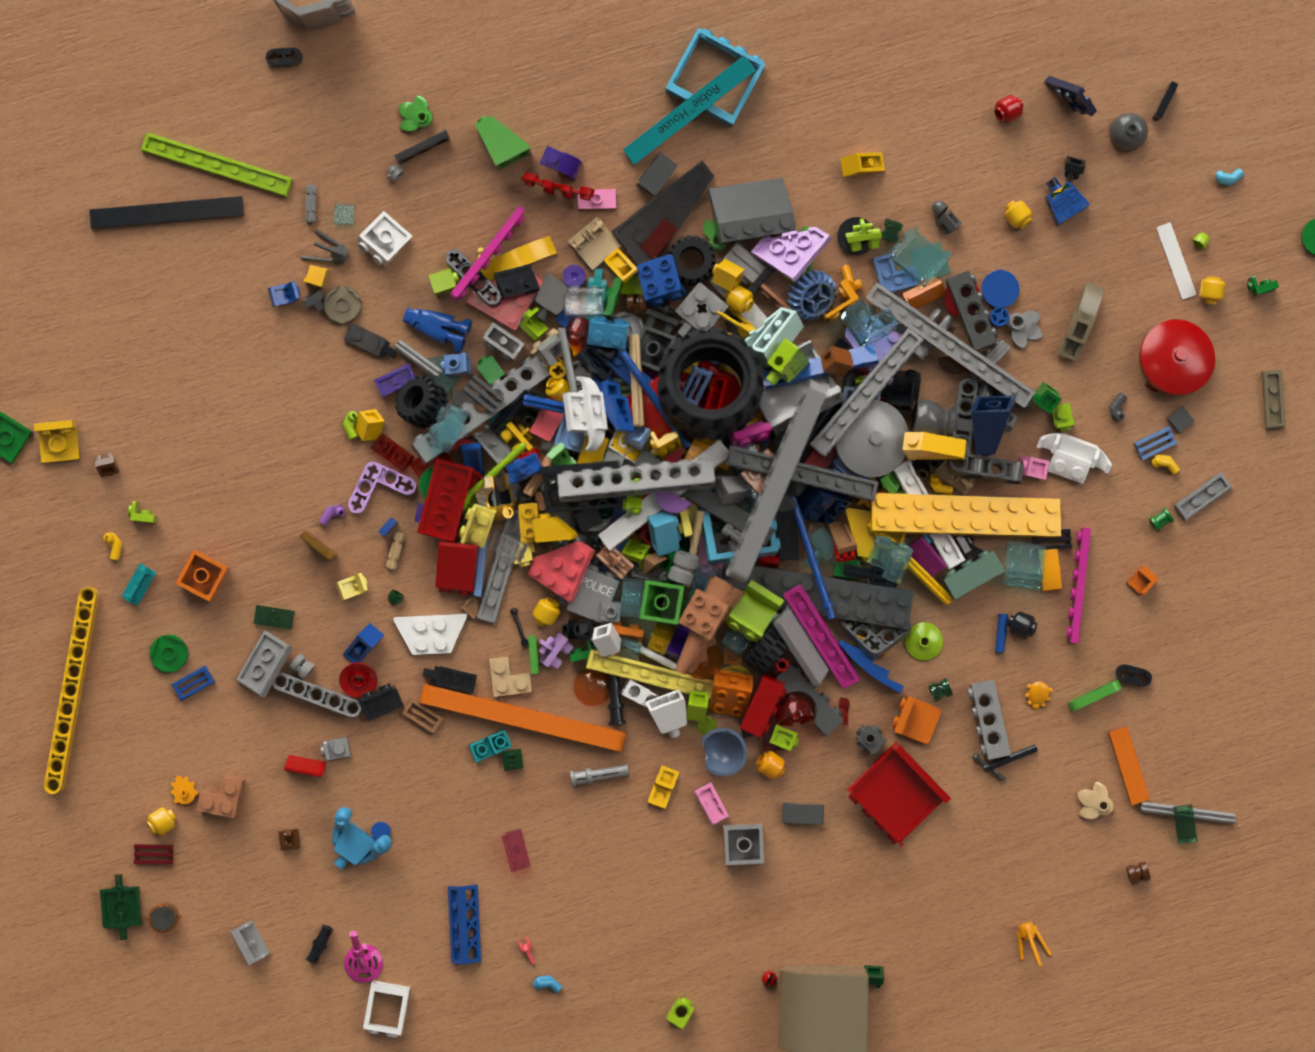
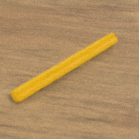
(922, 575)

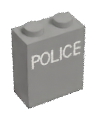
(594, 589)

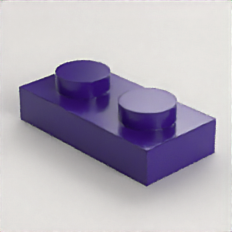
(394, 380)

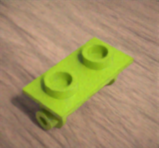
(633, 504)

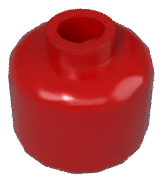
(1008, 109)

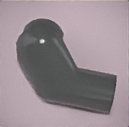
(1116, 409)

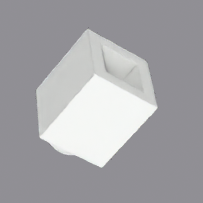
(606, 640)

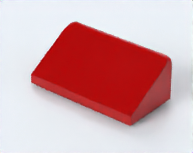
(305, 766)

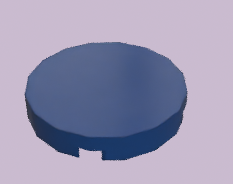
(1000, 288)

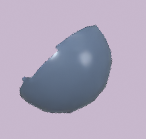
(724, 751)

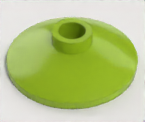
(913, 641)

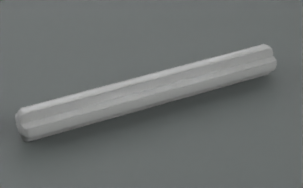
(1199, 814)

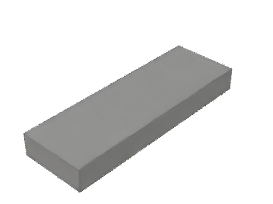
(1203, 496)

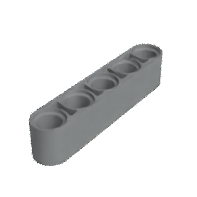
(327, 694)

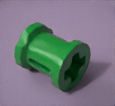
(1161, 519)

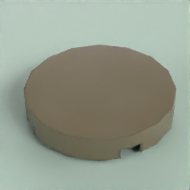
(342, 304)

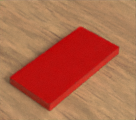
(445, 500)

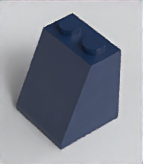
(989, 421)

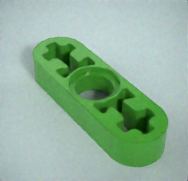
(1094, 695)

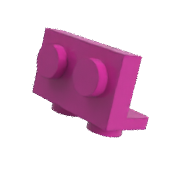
(751, 434)

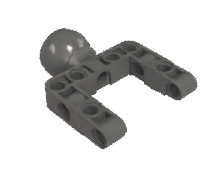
(955, 423)

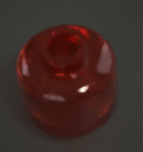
(577, 330)

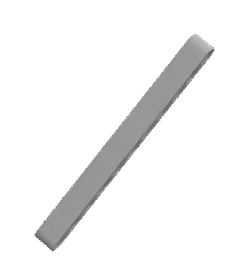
(777, 481)

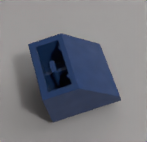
(822, 504)

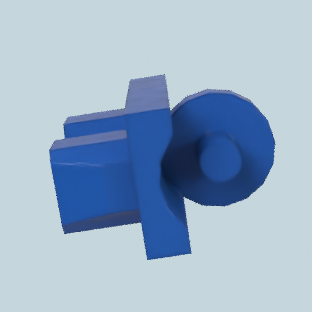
(524, 468)

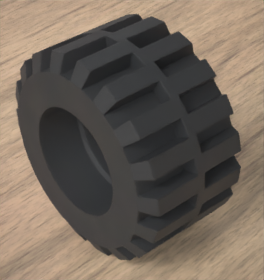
(701, 246)
(420, 401)
(766, 651)

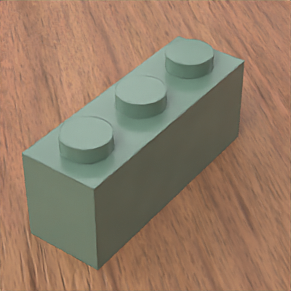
(973, 574)

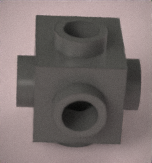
(876, 742)

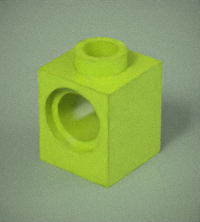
(697, 706)
(680, 1021)

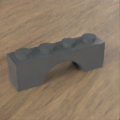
(826, 717)

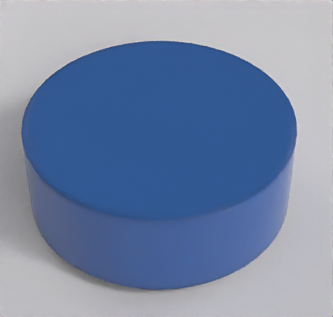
(379, 829)

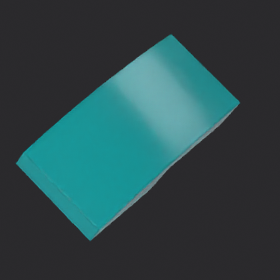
(490, 746)

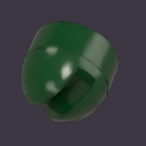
(395, 597)

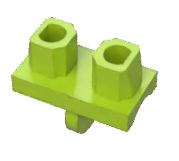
(855, 238)

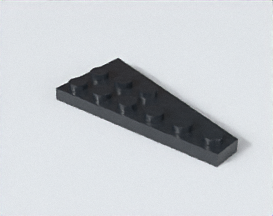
(672, 204)

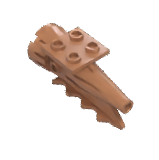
(705, 617)

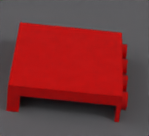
(896, 793)

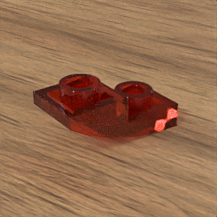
(392, 452)

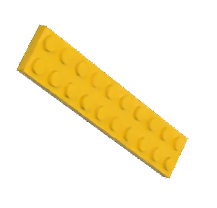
(965, 515)

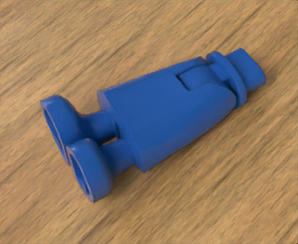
(438, 326)

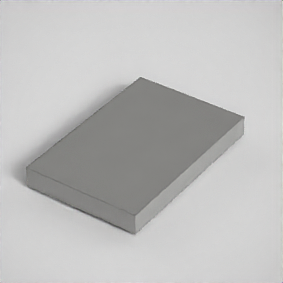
(264, 663)

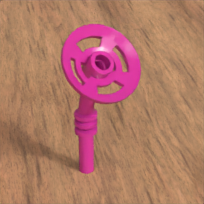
(357, 954)

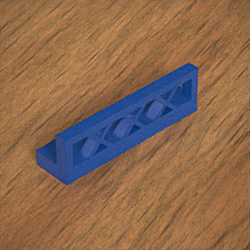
(460, 924)

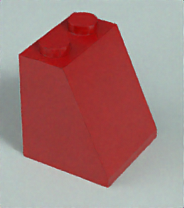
(456, 567)

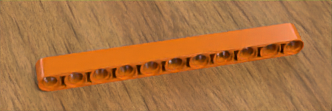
(523, 717)

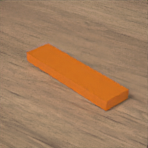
(1129, 765)

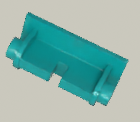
(138, 584)

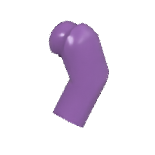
(332, 512)

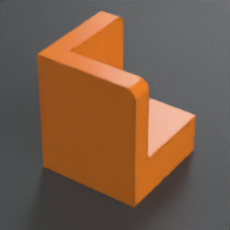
(1142, 580)

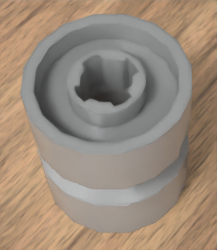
(683, 568)

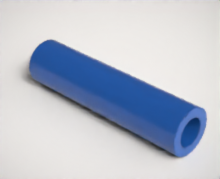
(1001, 633)

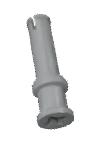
(588, 775)

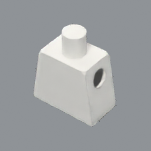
(668, 712)

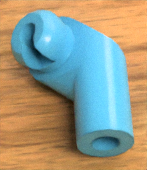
(1229, 179)

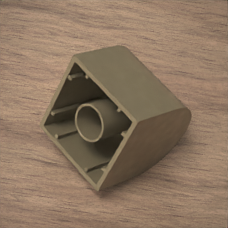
(823, 1008)

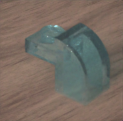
(823, 544)

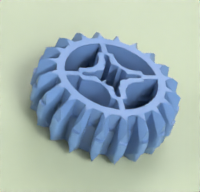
(816, 299)

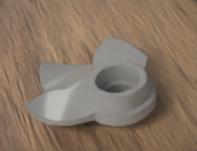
(1027, 329)

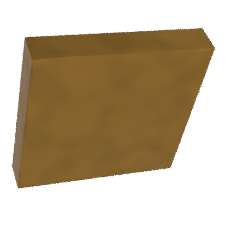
(318, 545)

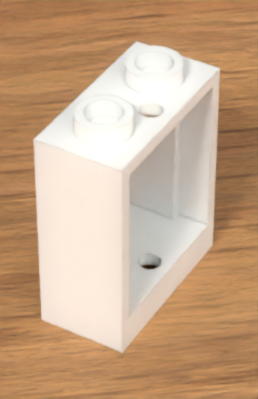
(388, 988)

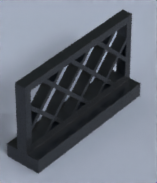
(553, 471)

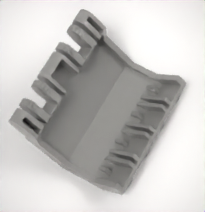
(318, 13)

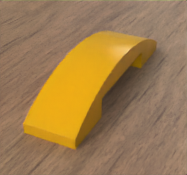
(523, 255)

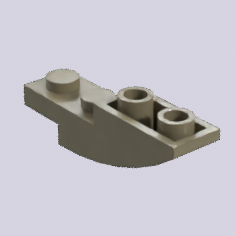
(1082, 321)

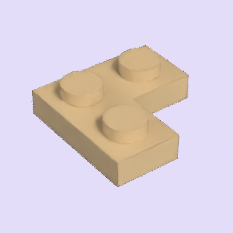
(504, 682)

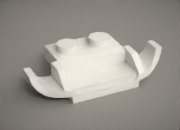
(586, 412)
(1073, 456)

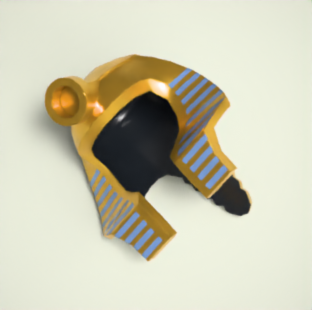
(502, 502)

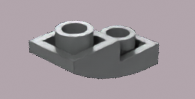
(803, 813)

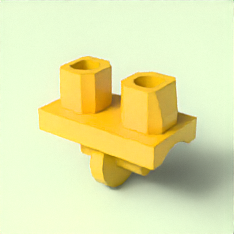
(512, 432)

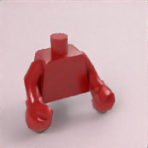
(723, 388)

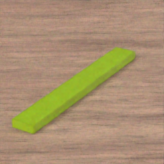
(216, 164)

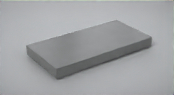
(801, 646)

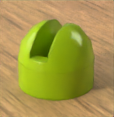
(1201, 240)

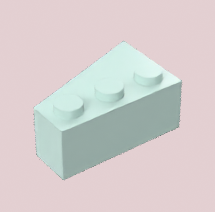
(777, 327)

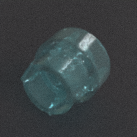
(735, 642)

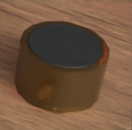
(164, 917)

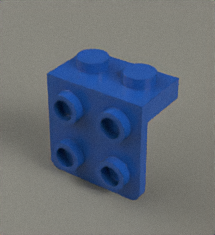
(660, 281)

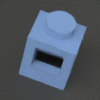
(462, 367)

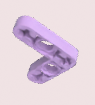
(379, 477)

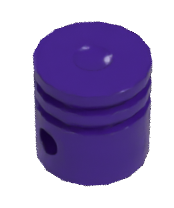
(574, 276)

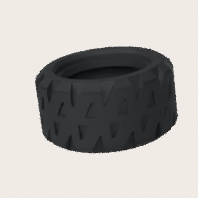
(710, 345)

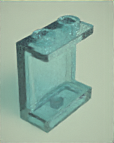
(919, 257)

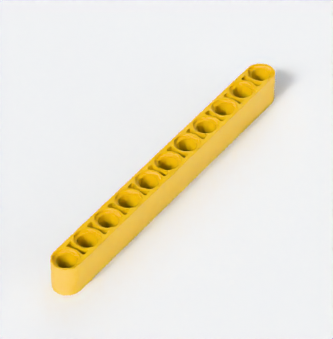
(65, 697)

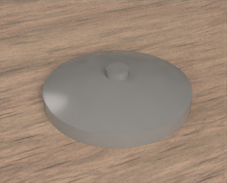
(874, 441)

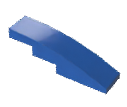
(616, 405)
(866, 664)

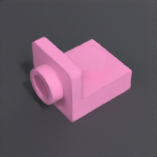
(1035, 467)

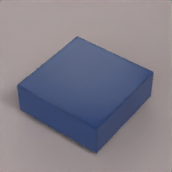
(388, 526)

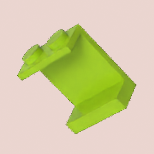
(754, 611)

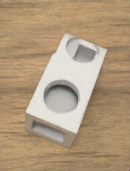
(637, 692)

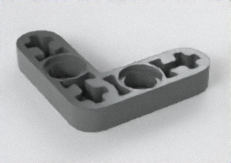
(876, 640)

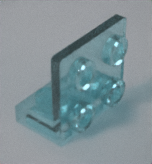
(1024, 564)

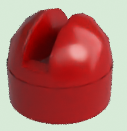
(765, 977)

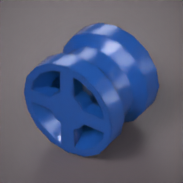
(1001, 314)

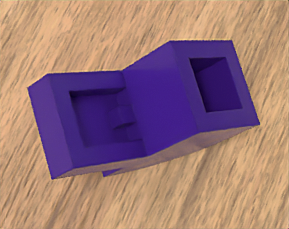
(561, 162)
(678, 641)

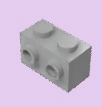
(503, 341)

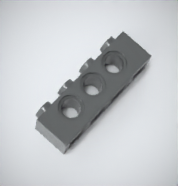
(968, 280)

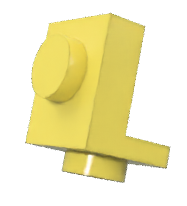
(527, 555)
(352, 586)

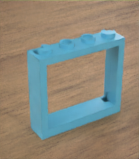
(722, 44)
(714, 558)

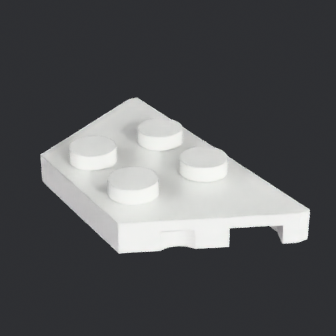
(430, 633)

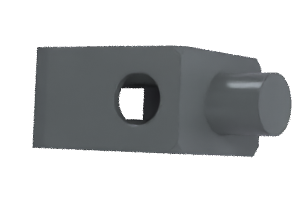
(550, 297)

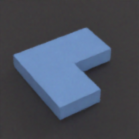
(889, 277)

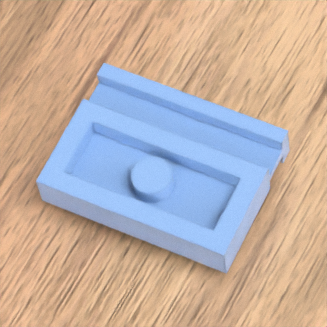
(571, 440)

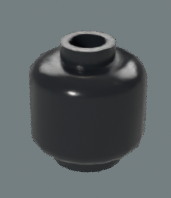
(1022, 625)

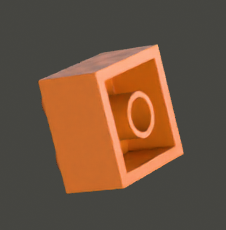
(203, 575)

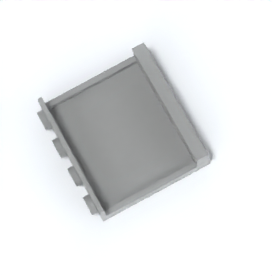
(780, 402)

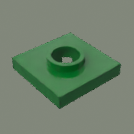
(612, 298)

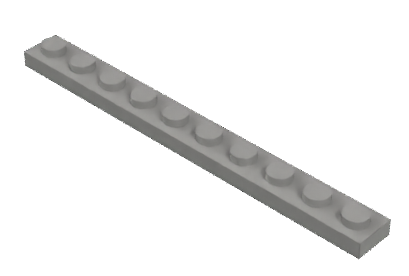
(950, 345)

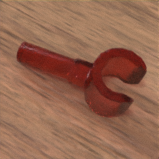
(844, 704)

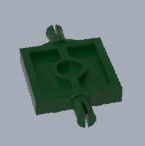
(121, 907)

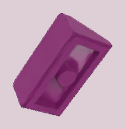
(926, 556)

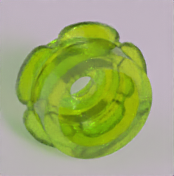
(708, 720)

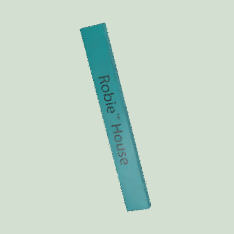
(689, 109)

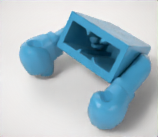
(354, 843)

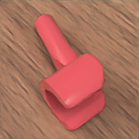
(526, 948)

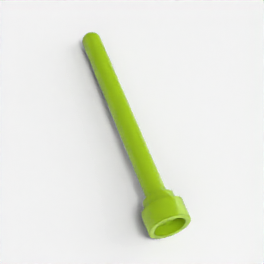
(495, 471)

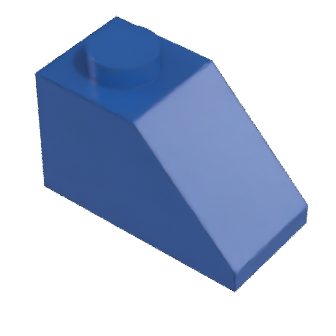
(363, 644)

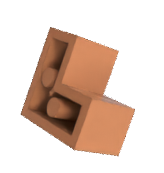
(223, 803)

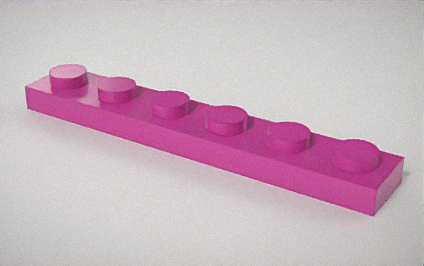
(483, 261)
(1078, 576)
(821, 636)

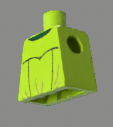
(786, 362)

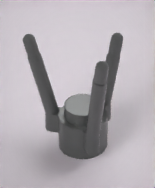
(338, 253)

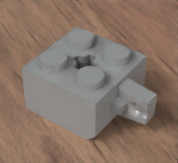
(689, 309)

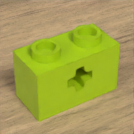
(444, 282)

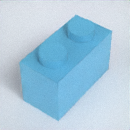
(664, 532)

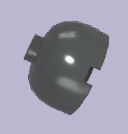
(1128, 132)

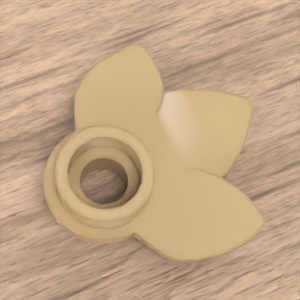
(1092, 800)

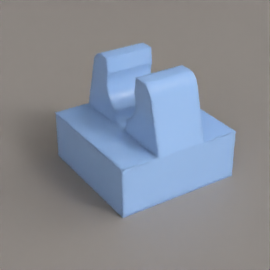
(639, 437)

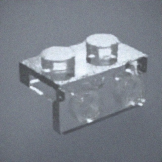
(583, 301)

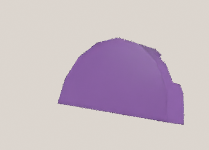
(671, 502)

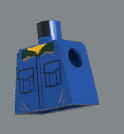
(1064, 201)

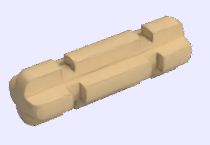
(395, 550)

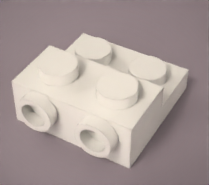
(383, 239)

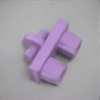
(551, 649)

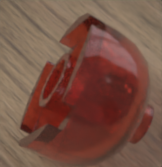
(794, 710)

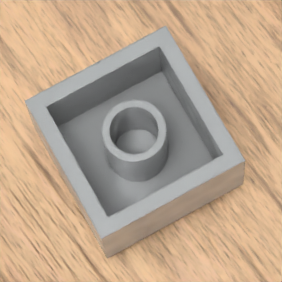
(743, 844)

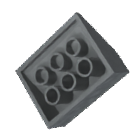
(751, 211)

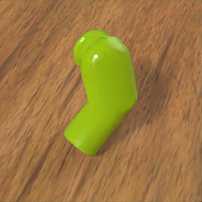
(349, 424)

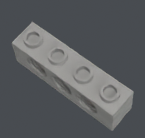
(1001, 746)

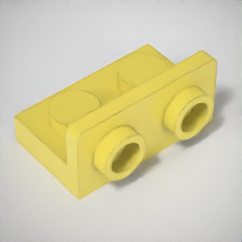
(478, 525)

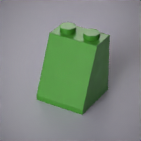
(501, 142)
(661, 602)

